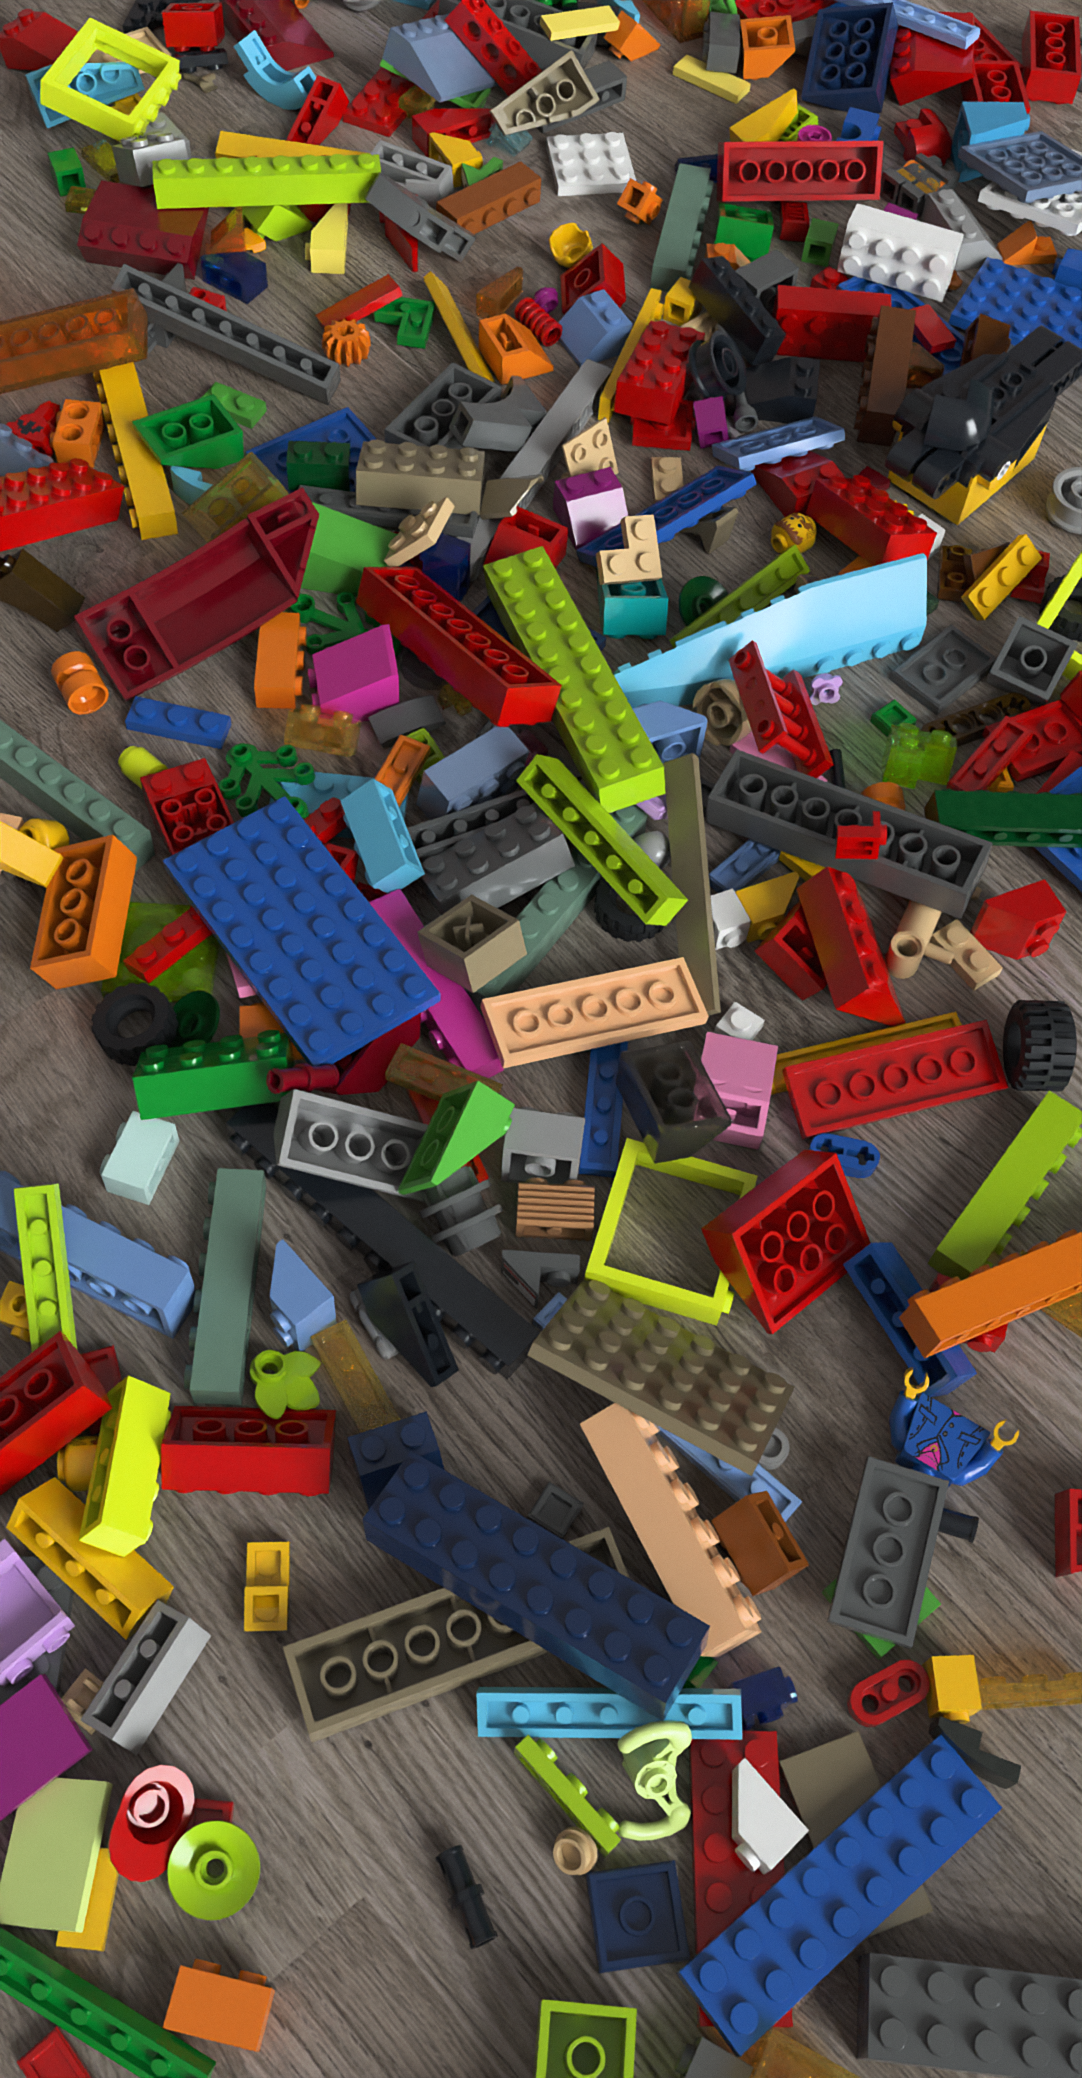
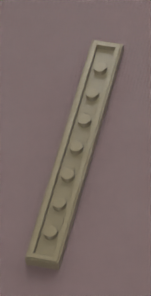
(691, 876)

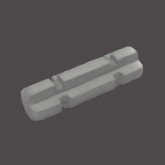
(383, 1345)

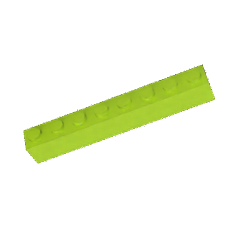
(264, 180)

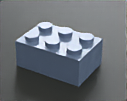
(473, 774)

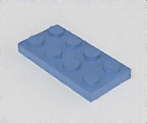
(778, 442)

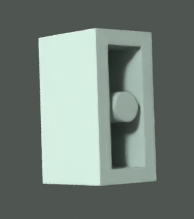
(139, 1158)

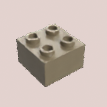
(472, 943)

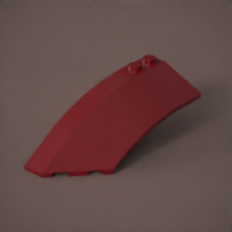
(202, 599)

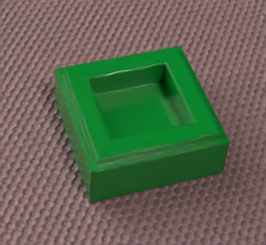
(893, 714)

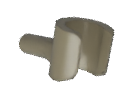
(205, 82)

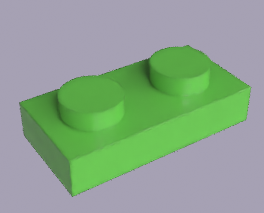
(242, 407)

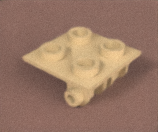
(590, 451)

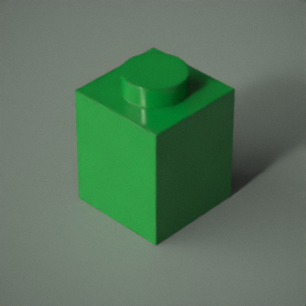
(66, 170)

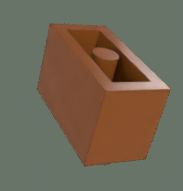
(759, 1543)

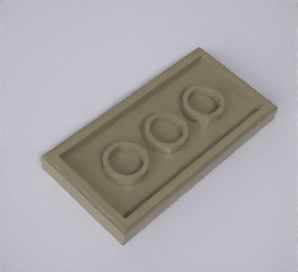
(827, 1788)

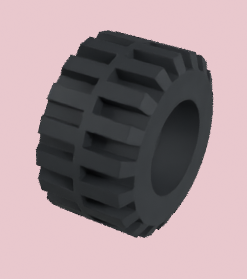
(1039, 1045)

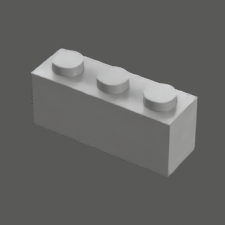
(146, 1677)

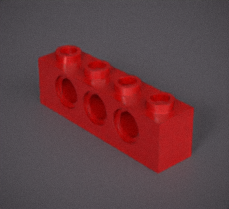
(492, 44)

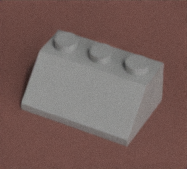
(949, 212)

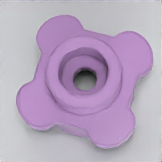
(825, 682)

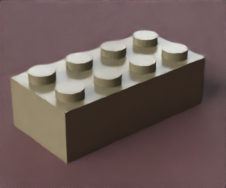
(416, 475)

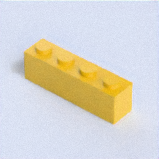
(112, 1585)

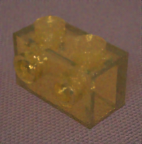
(321, 731)

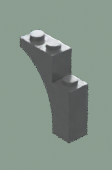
(502, 423)

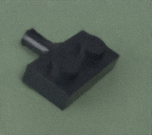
(144, 14)

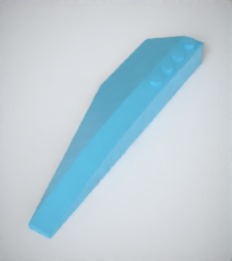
(813, 632)

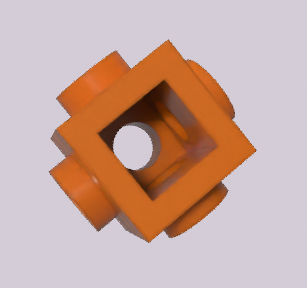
(640, 202)

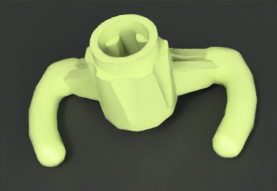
(650, 1764)

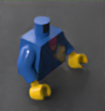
(939, 1439)

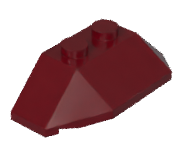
(366, 1067)

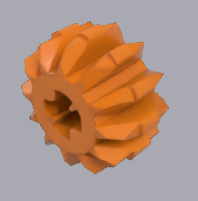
(346, 342)

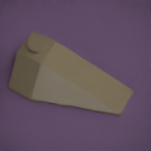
(549, 97)

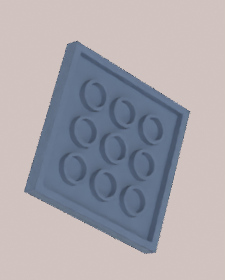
(1027, 165)

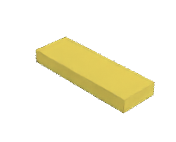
(579, 22)
(716, 82)

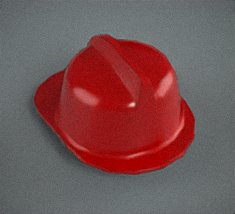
(150, 1822)

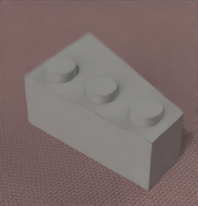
(415, 172)

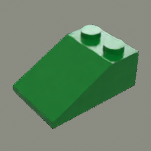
(745, 228)
(193, 435)

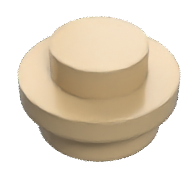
(574, 1851)

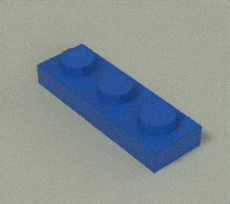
(178, 722)

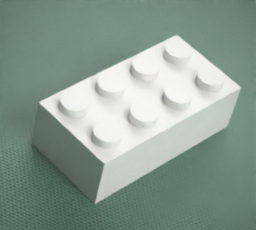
(899, 252)

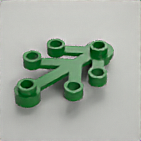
(345, 629)
(247, 759)

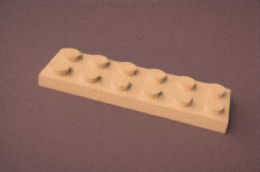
(593, 1012)

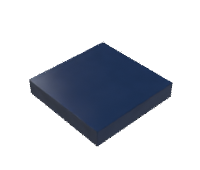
(637, 1916)

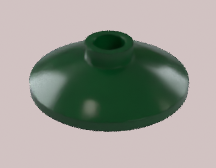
(699, 593)
(196, 1017)

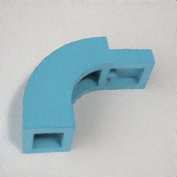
(269, 79)

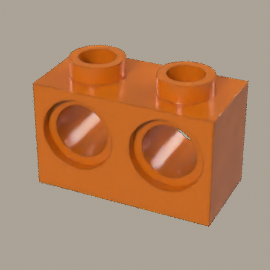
(78, 431)

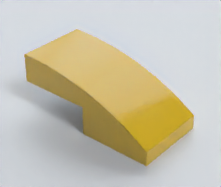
(267, 1586)

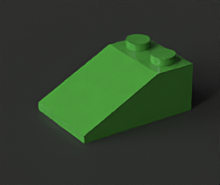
(459, 1130)

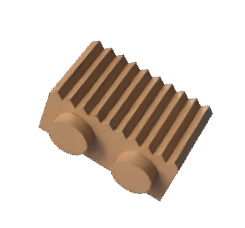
(555, 1210)

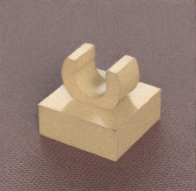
(81, 1695)

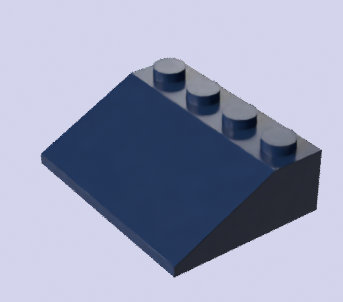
(851, 57)

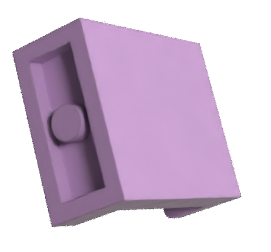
(28, 1618)

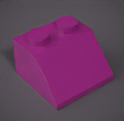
(589, 504)

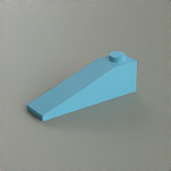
(98, 81)

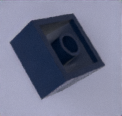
(383, 1449)

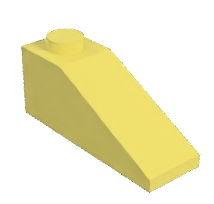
(329, 242)

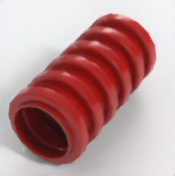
(538, 321)

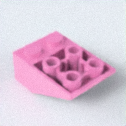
(744, 1080)

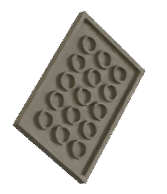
(664, 1373)

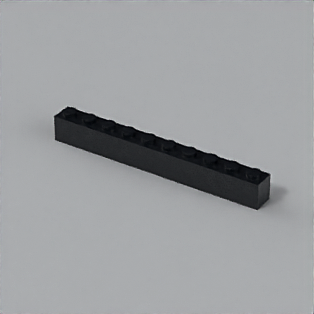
(388, 1239)

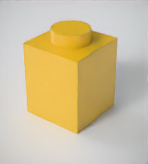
(681, 303)
(952, 1687)

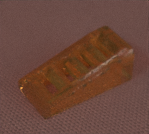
(499, 294)

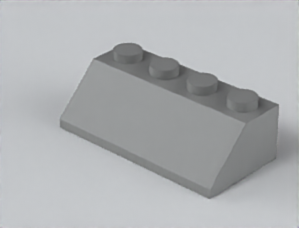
(345, 1142)

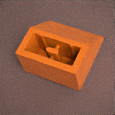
(511, 349)

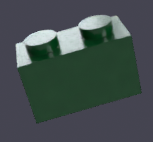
(319, 465)

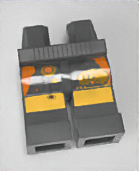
(915, 181)

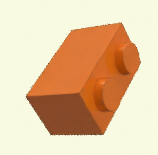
(220, 2006)

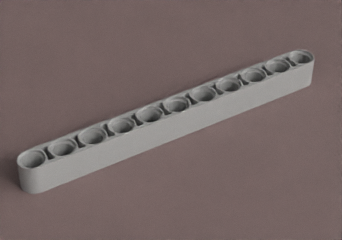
(544, 447)

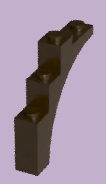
(38, 590)

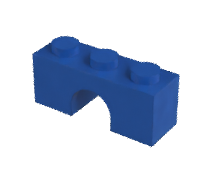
(860, 126)

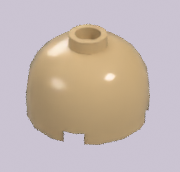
(724, 711)

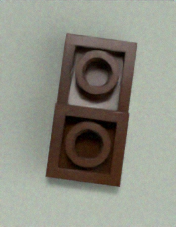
(978, 562)
(952, 573)

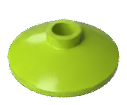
(200, 1891)

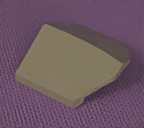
(505, 494)

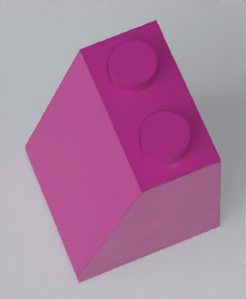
(356, 675)

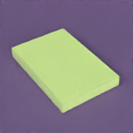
(54, 1856)

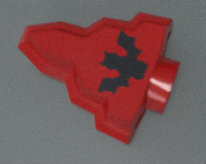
(38, 427)

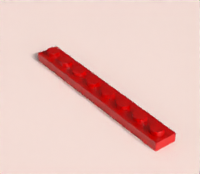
(189, 929)

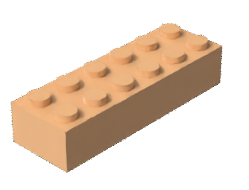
(670, 1527)

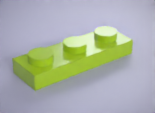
(568, 1793)

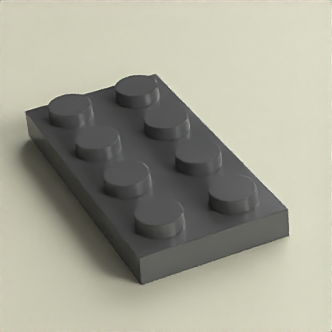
(888, 1552)

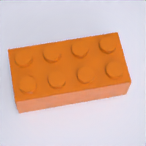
(85, 913)

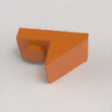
(1025, 248)

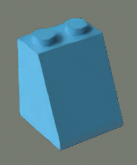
(983, 123)

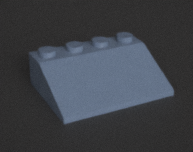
(436, 59)

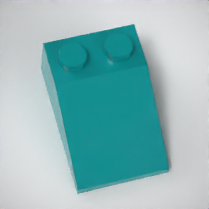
(633, 609)

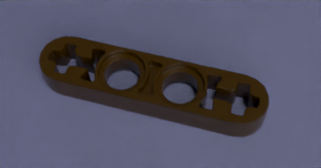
(970, 717)

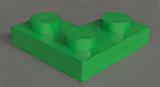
(414, 319)

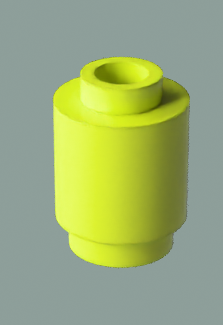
(138, 762)

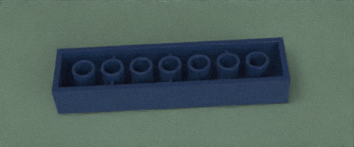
(537, 1584)

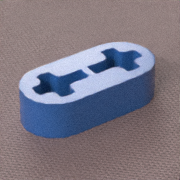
(847, 1151)

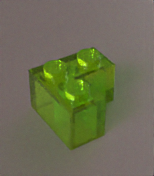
(917, 755)

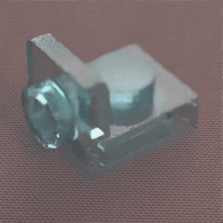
(513, 143)

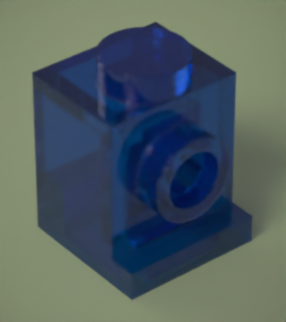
(764, 1696)

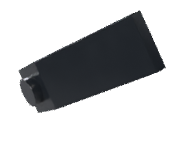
(407, 1318)

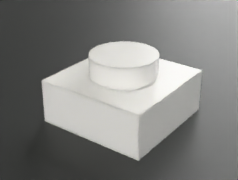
(739, 1023)

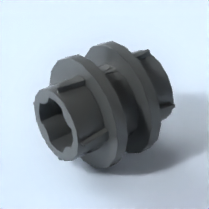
(461, 1212)

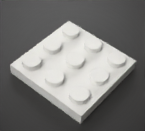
(589, 163)

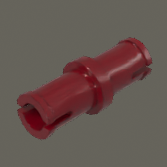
(302, 1077)

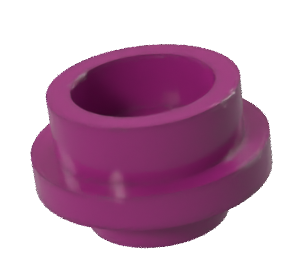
(547, 298)

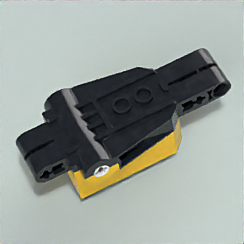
(1024, 393)

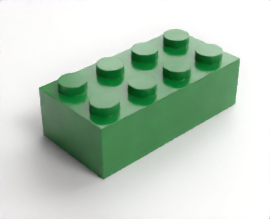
(209, 1074)

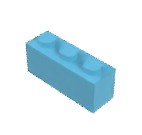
(381, 837)

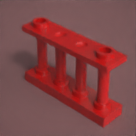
(780, 711)

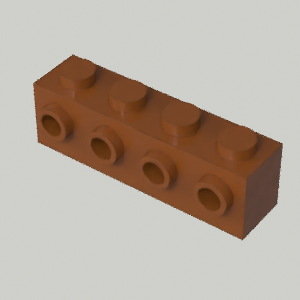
(492, 198)

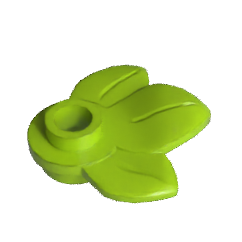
(289, 1384)

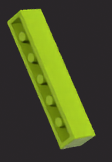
(602, 840)
(1008, 1188)

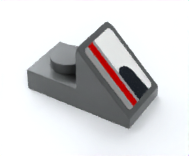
(529, 1268)

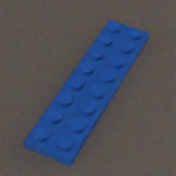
(837, 1895)

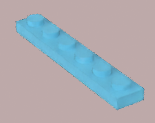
(600, 1712)

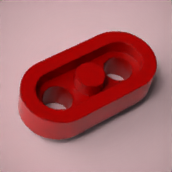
(886, 1694)

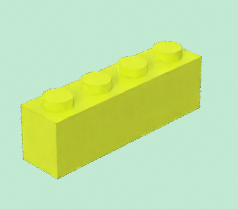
(126, 1468)

